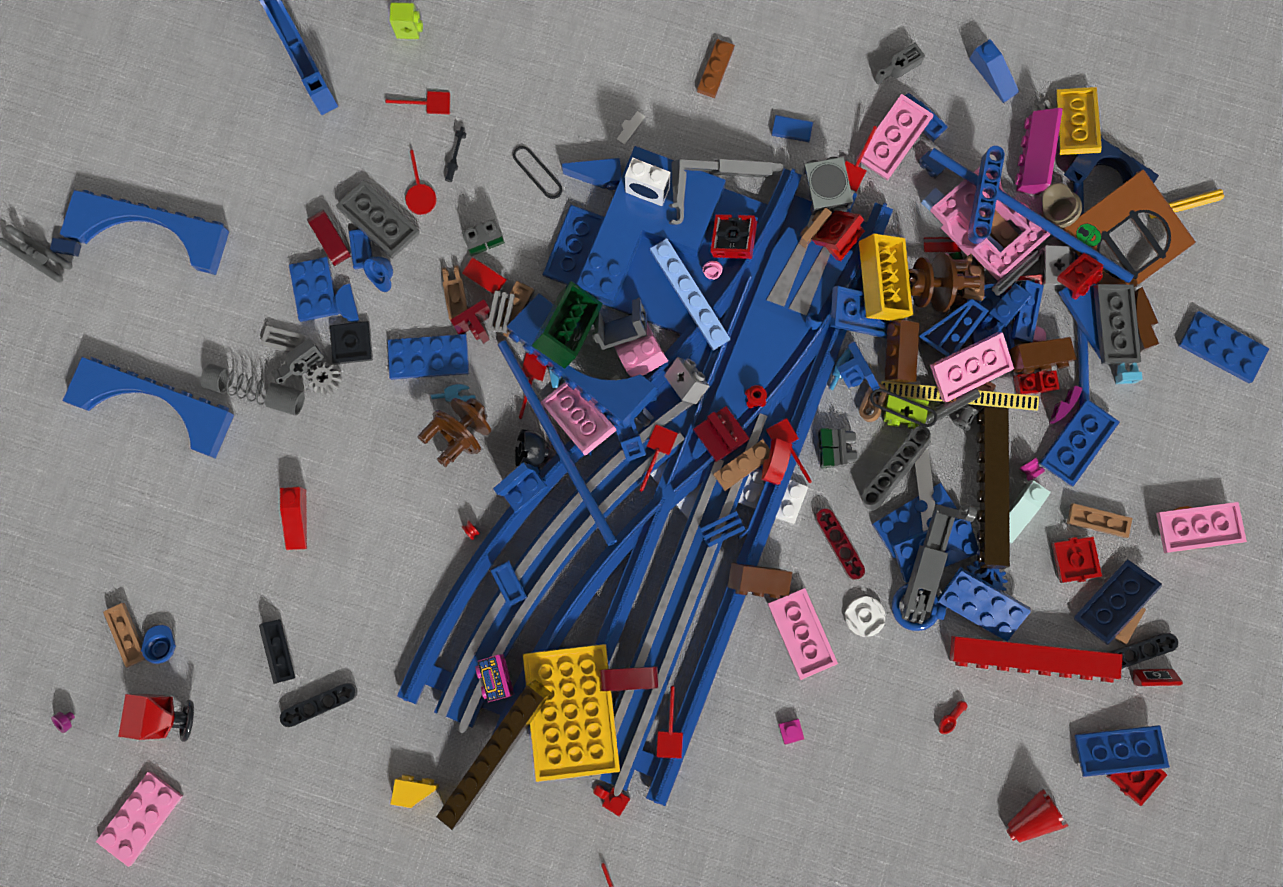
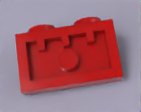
(1081, 275)

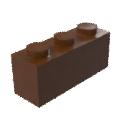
(902, 351)
(1042, 355)
(759, 580)

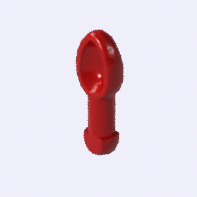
(949, 721)

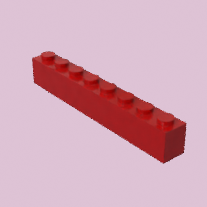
(1036, 657)

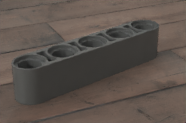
(898, 458)

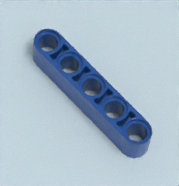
(990, 186)

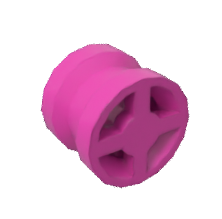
(1032, 469)

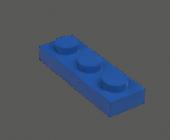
(1027, 317)

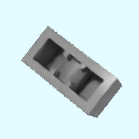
(1053, 256)
(687, 380)

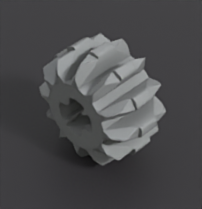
(320, 373)

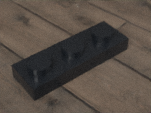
(276, 651)

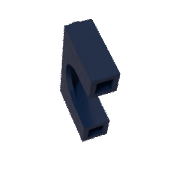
(1109, 156)

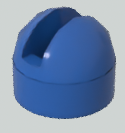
(813, 320)

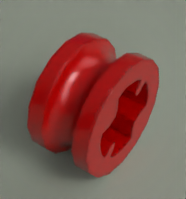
(470, 530)

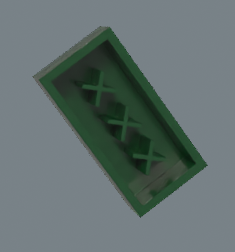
(567, 325)

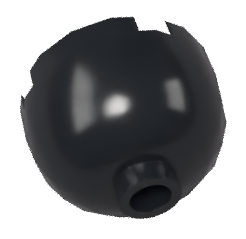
(530, 449)

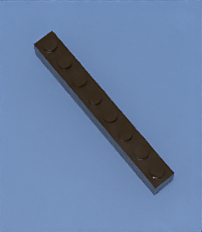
(994, 488)
(493, 754)

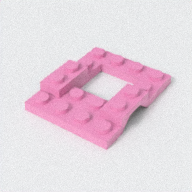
(955, 214)

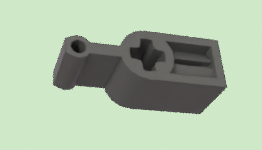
(902, 63)
(305, 357)

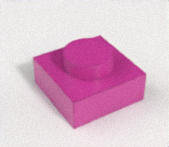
(791, 731)

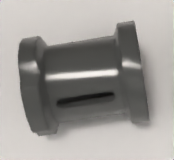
(965, 417)

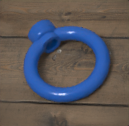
(938, 612)

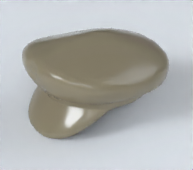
(1061, 205)

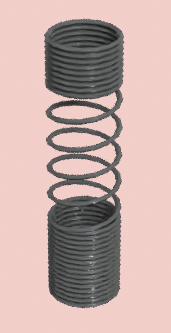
(277, 396)

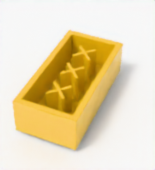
(885, 277)

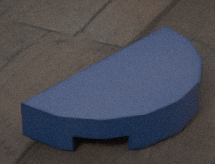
(345, 303)

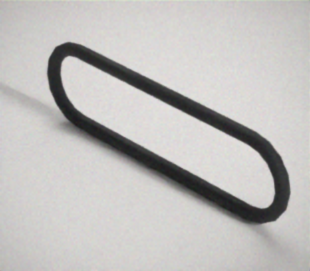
(537, 184)
(907, 400)

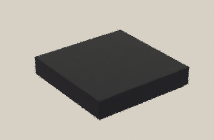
(351, 342)

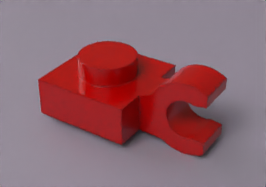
(613, 803)

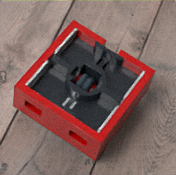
(733, 236)

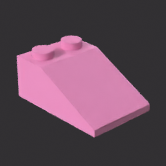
(641, 354)

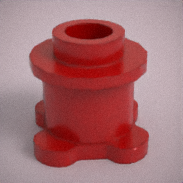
(752, 401)

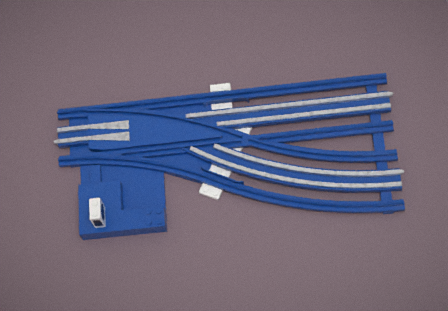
(764, 314)

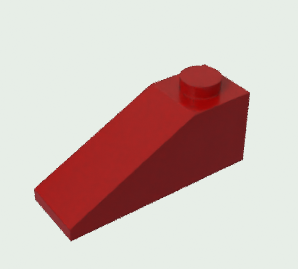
(294, 517)

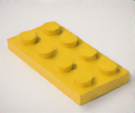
(1079, 121)

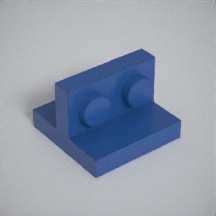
(857, 370)
(521, 486)

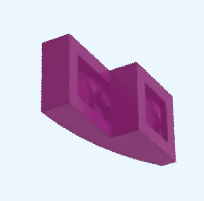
(1063, 408)

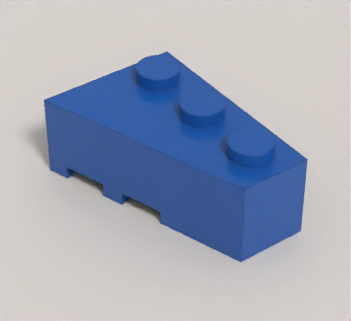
(955, 329)

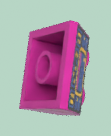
(495, 678)

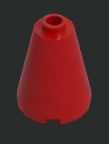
(1036, 819)

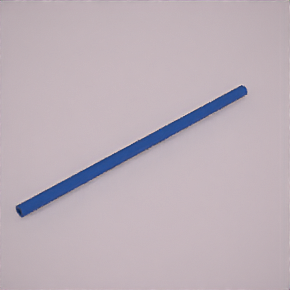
(1034, 217)
(1083, 362)
(557, 443)

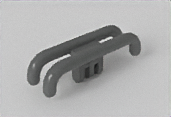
(34, 253)

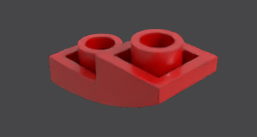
(484, 276)
(1036, 383)
(776, 465)

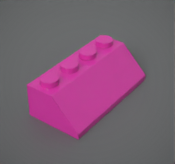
(1038, 151)

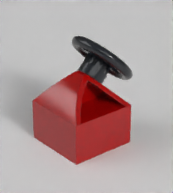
(153, 717)

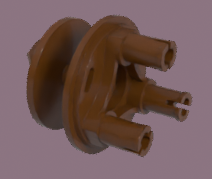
(940, 281)
(456, 433)

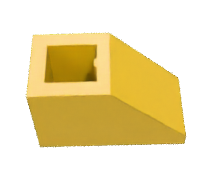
(409, 792)

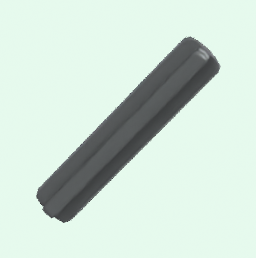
(950, 407)

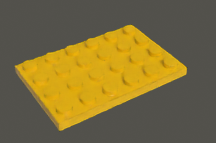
(576, 723)

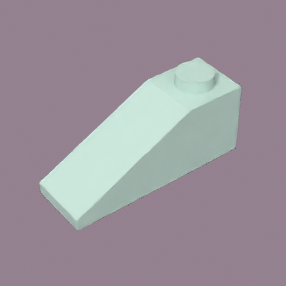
(1025, 507)

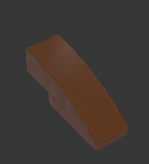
(1145, 320)

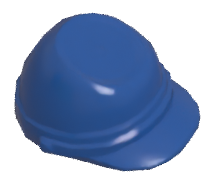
(379, 272)
(158, 644)

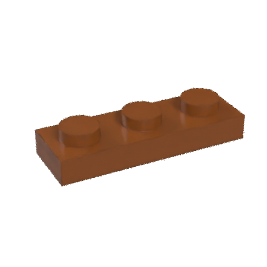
(715, 68)

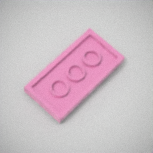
(895, 136)
(972, 366)
(578, 418)
(1201, 527)
(802, 634)
(139, 818)

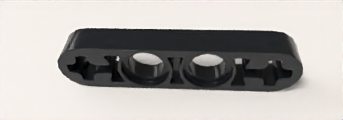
(1140, 655)
(317, 702)

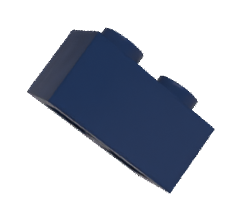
(931, 166)
(65, 247)

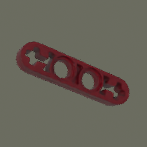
(837, 545)

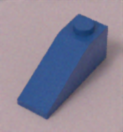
(994, 70)
(600, 173)

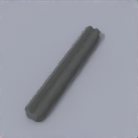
(1016, 272)

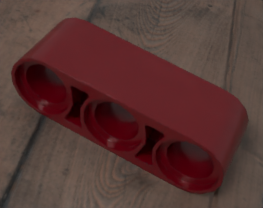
(329, 237)
(628, 678)

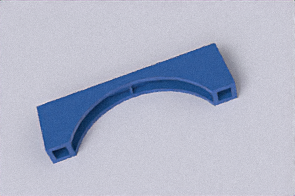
(300, 56)
(93, 214)
(97, 382)
(617, 398)

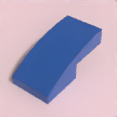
(630, 441)

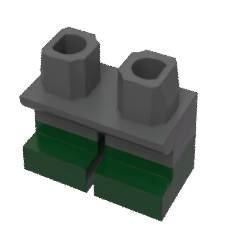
(479, 235)
(837, 440)

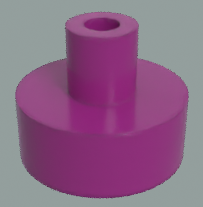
(62, 721)

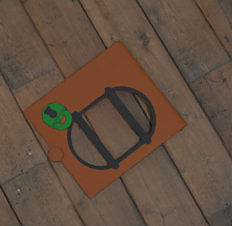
(1125, 202)

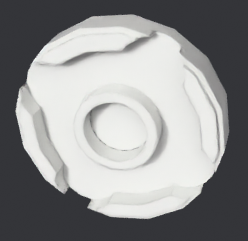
(865, 616)

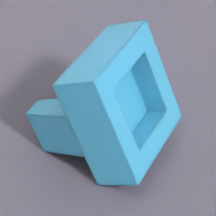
(1128, 377)

